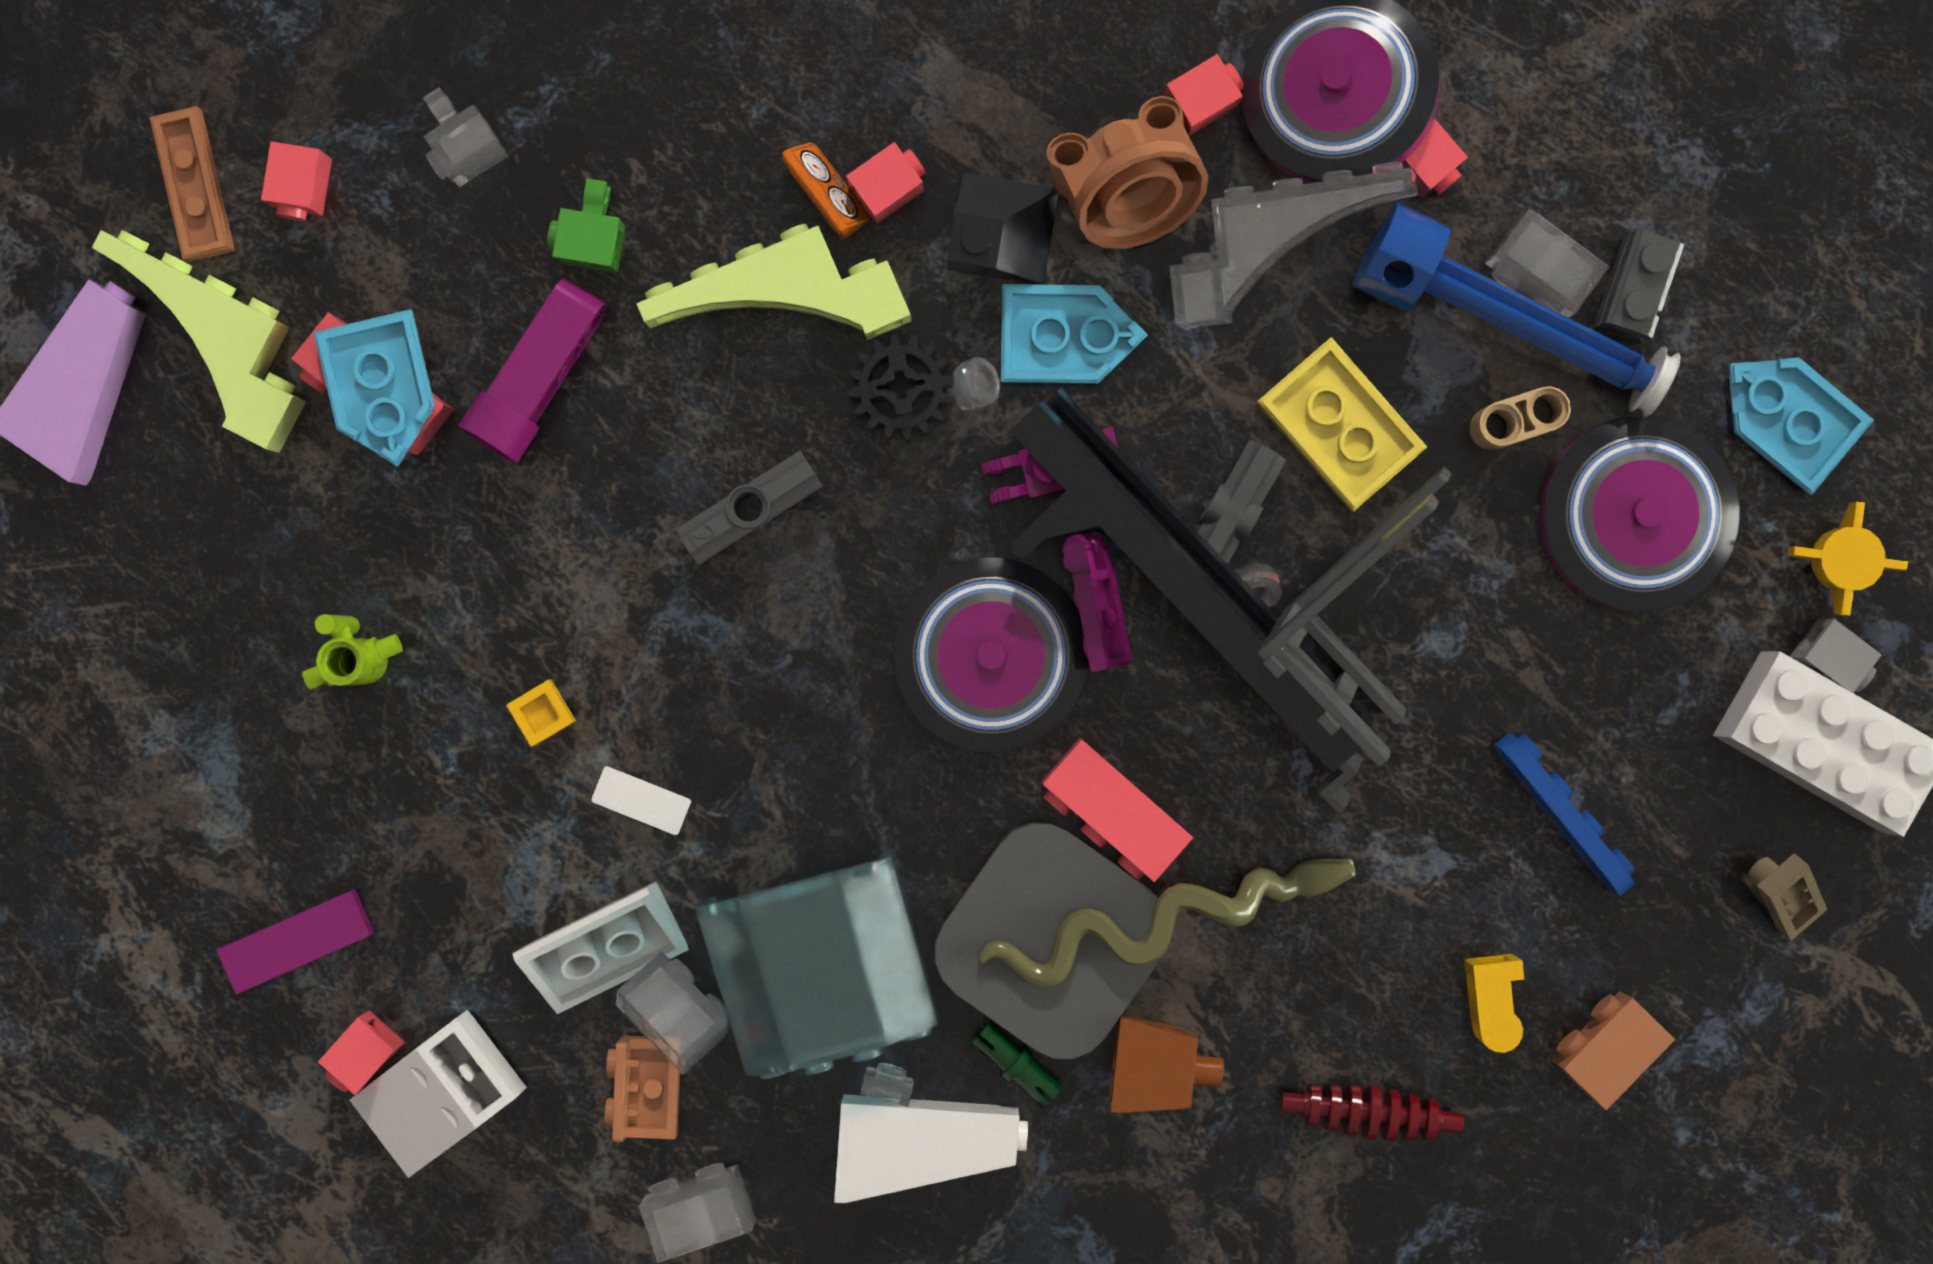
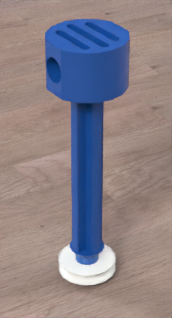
(1409, 259)

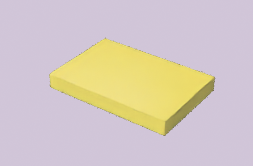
(1341, 424)

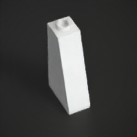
(928, 1142)

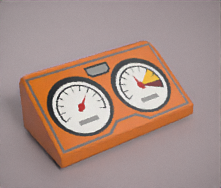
(825, 189)

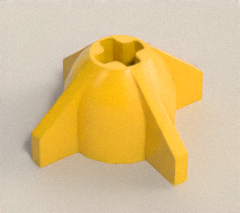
(1847, 559)

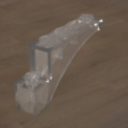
(1263, 226)

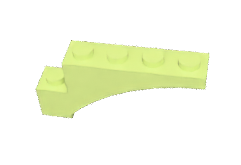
(789, 276)
(231, 337)

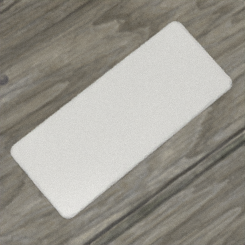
(641, 800)

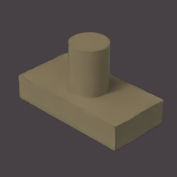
(1788, 893)

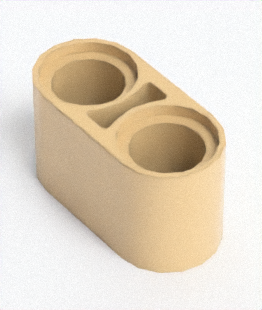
(1520, 418)

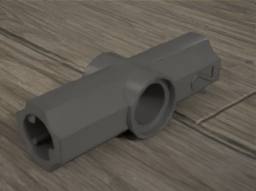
(1238, 502)
(721, 525)

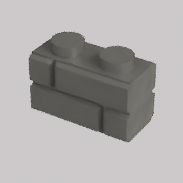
(1638, 286)

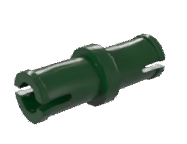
(1015, 1063)

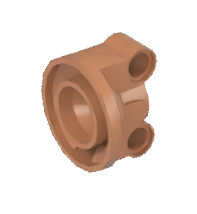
(1130, 176)

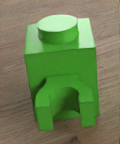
(588, 236)

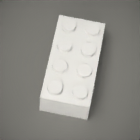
(1830, 742)

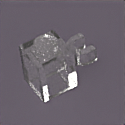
(463, 141)

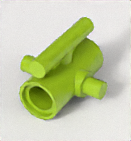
(334, 655)

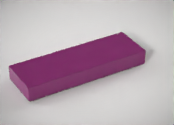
(295, 941)

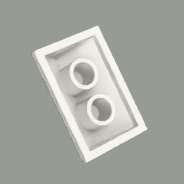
(601, 948)

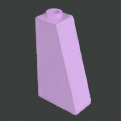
(74, 382)

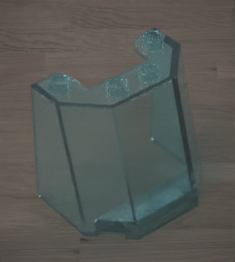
(820, 969)

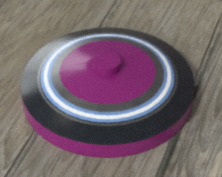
(1340, 87)
(1639, 514)
(990, 655)

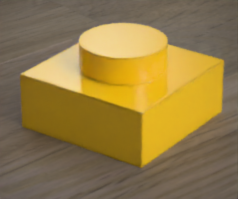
(541, 713)

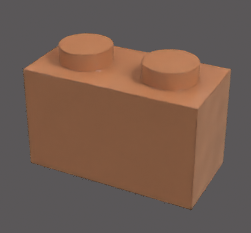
(1612, 1048)

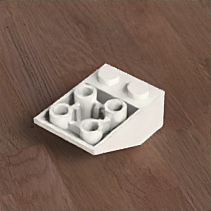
(438, 1094)

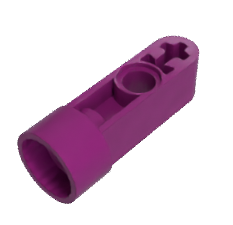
(509, 410)

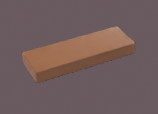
(192, 184)

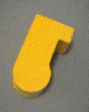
(1492, 1000)

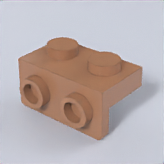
(644, 1091)

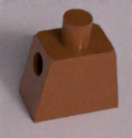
(1157, 1066)

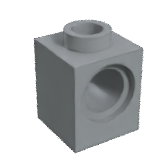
(1837, 655)

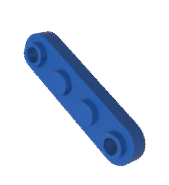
(1578, 828)

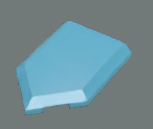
(1063, 334)
(377, 382)
(1794, 418)

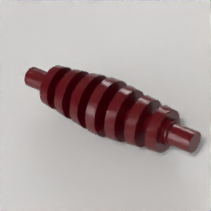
(1372, 1112)

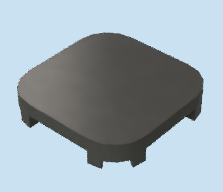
(1022, 899)

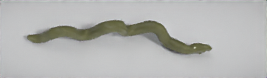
(1305, 879)

